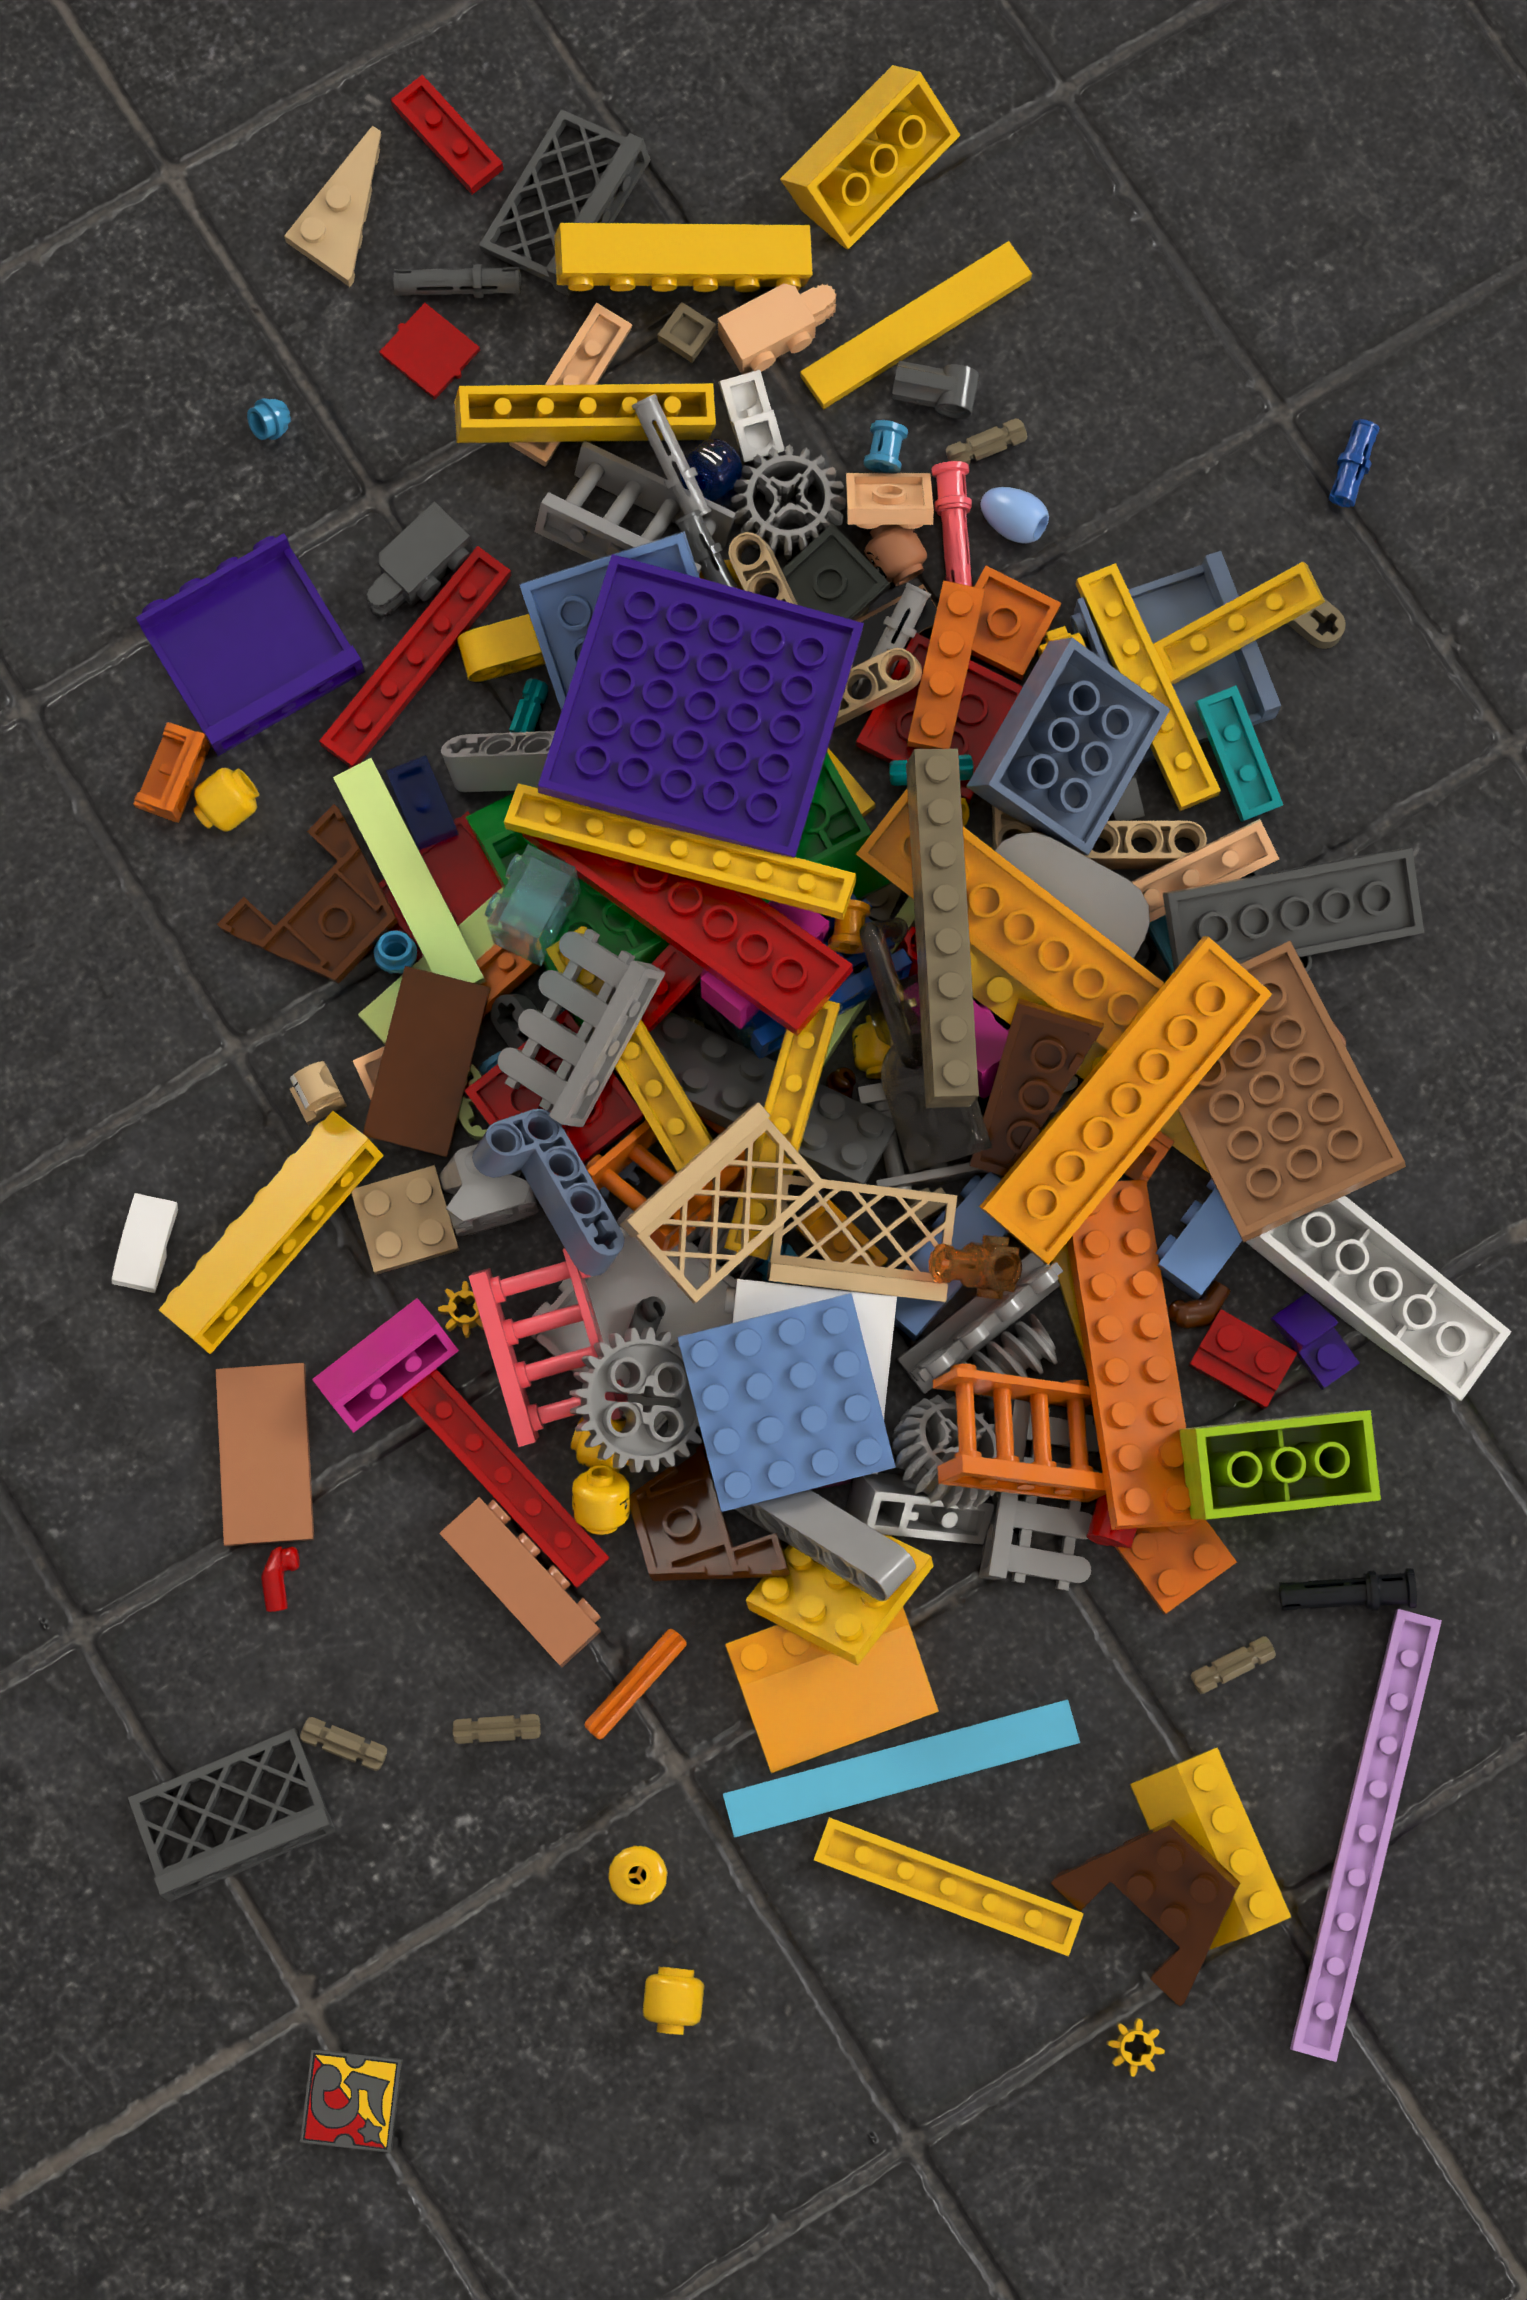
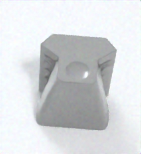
(482, 1200)

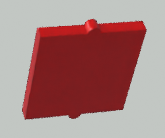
(429, 351)

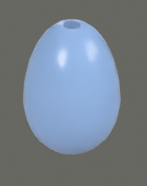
(1015, 514)

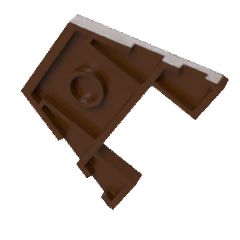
(334, 920)
(687, 1533)
(1172, 1885)

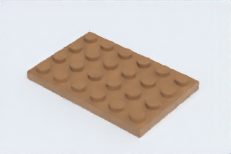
(1286, 1109)

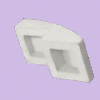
(751, 415)
(144, 1243)

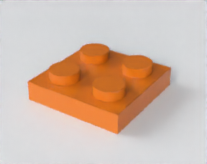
(1011, 622)
(1176, 1561)

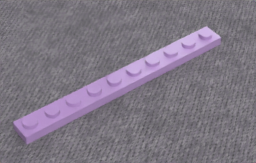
(1365, 1835)

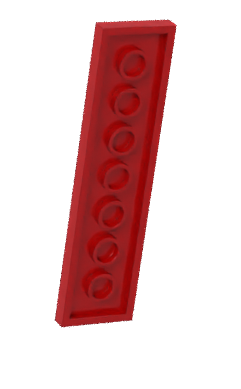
(722, 931)

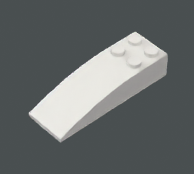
(1386, 1293)

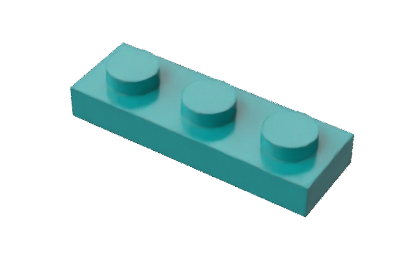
(1238, 753)

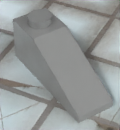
(895, 1509)

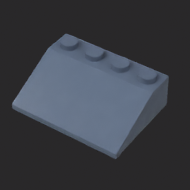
(1069, 745)

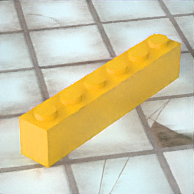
(682, 256)
(579, 412)
(271, 1231)

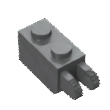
(418, 561)

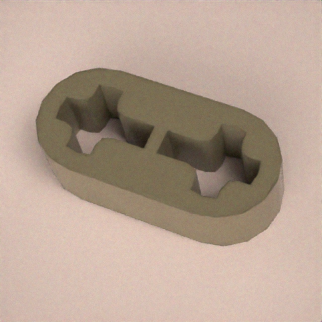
(1307, 625)

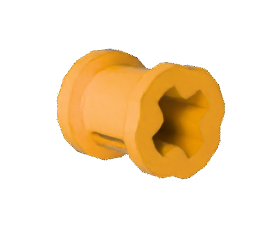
(847, 931)

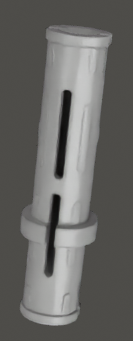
(649, 411)
(912, 599)

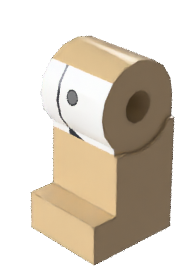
(316, 1092)

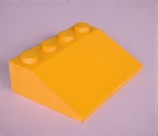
(817, 1702)

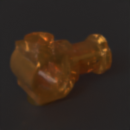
(985, 1266)

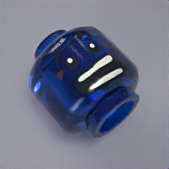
(716, 467)

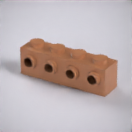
(521, 1582)

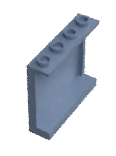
(1173, 604)

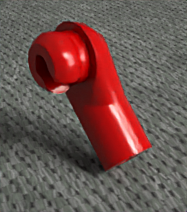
(273, 1577)

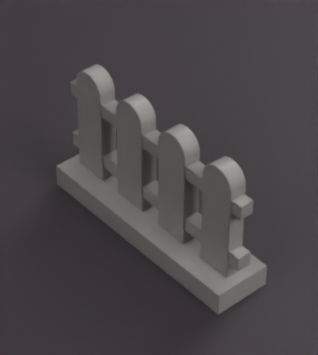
(602, 1038)
(977, 1324)
(1008, 1513)

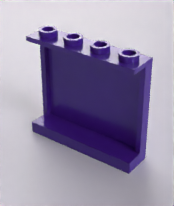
(249, 643)

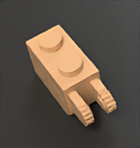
(774, 325)

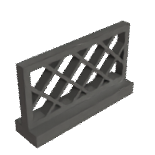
(599, 206)
(244, 1851)

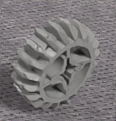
(764, 480)
(930, 1438)

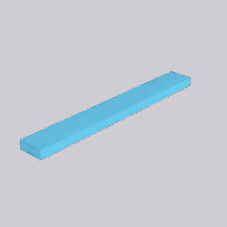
(901, 1768)

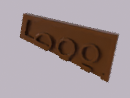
(1034, 1070)

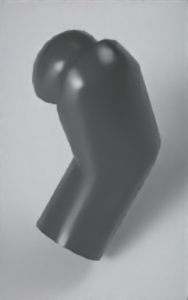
(648, 1314)

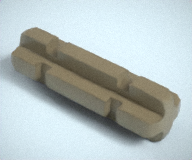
(988, 442)
(1233, 1665)
(496, 1728)
(343, 1744)

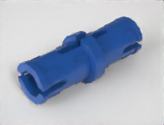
(1354, 463)

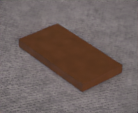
(426, 1061)

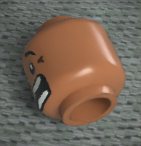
(896, 553)

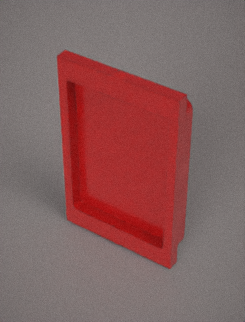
(459, 873)

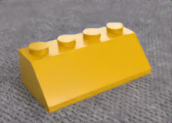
(871, 155)
(1207, 1806)

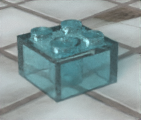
(532, 904)

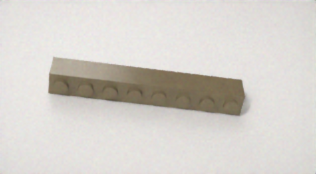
(942, 928)

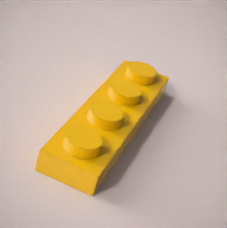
(1239, 622)

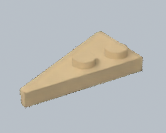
(334, 220)

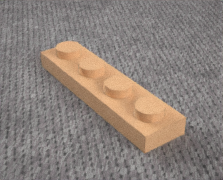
(582, 365)
(1216, 862)

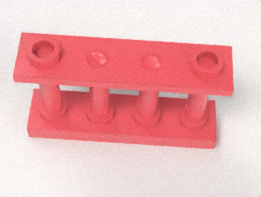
(503, 1334)

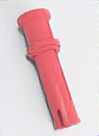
(953, 508)

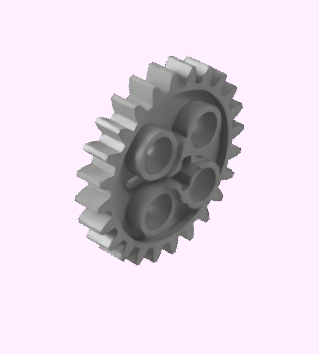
(638, 1439)

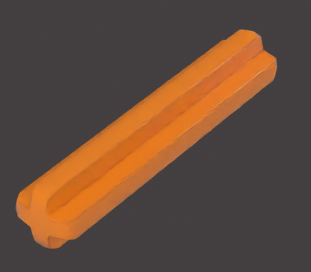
(635, 1684)

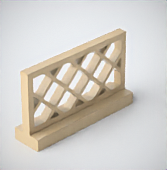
(700, 1171)
(858, 1276)

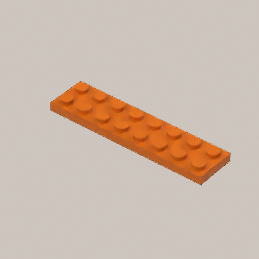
(1130, 1361)

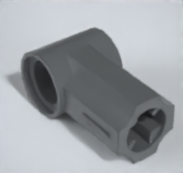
(947, 389)

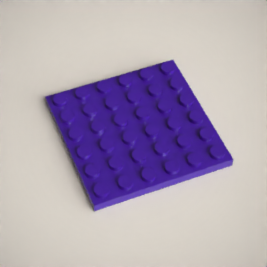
(701, 707)

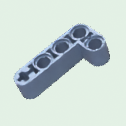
(588, 1236)

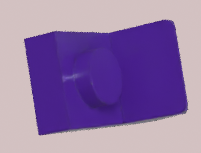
(1317, 1343)

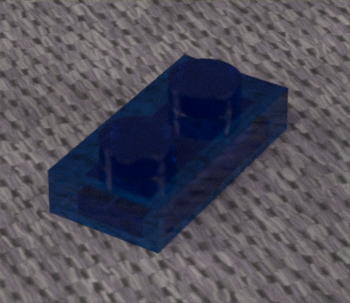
(422, 802)

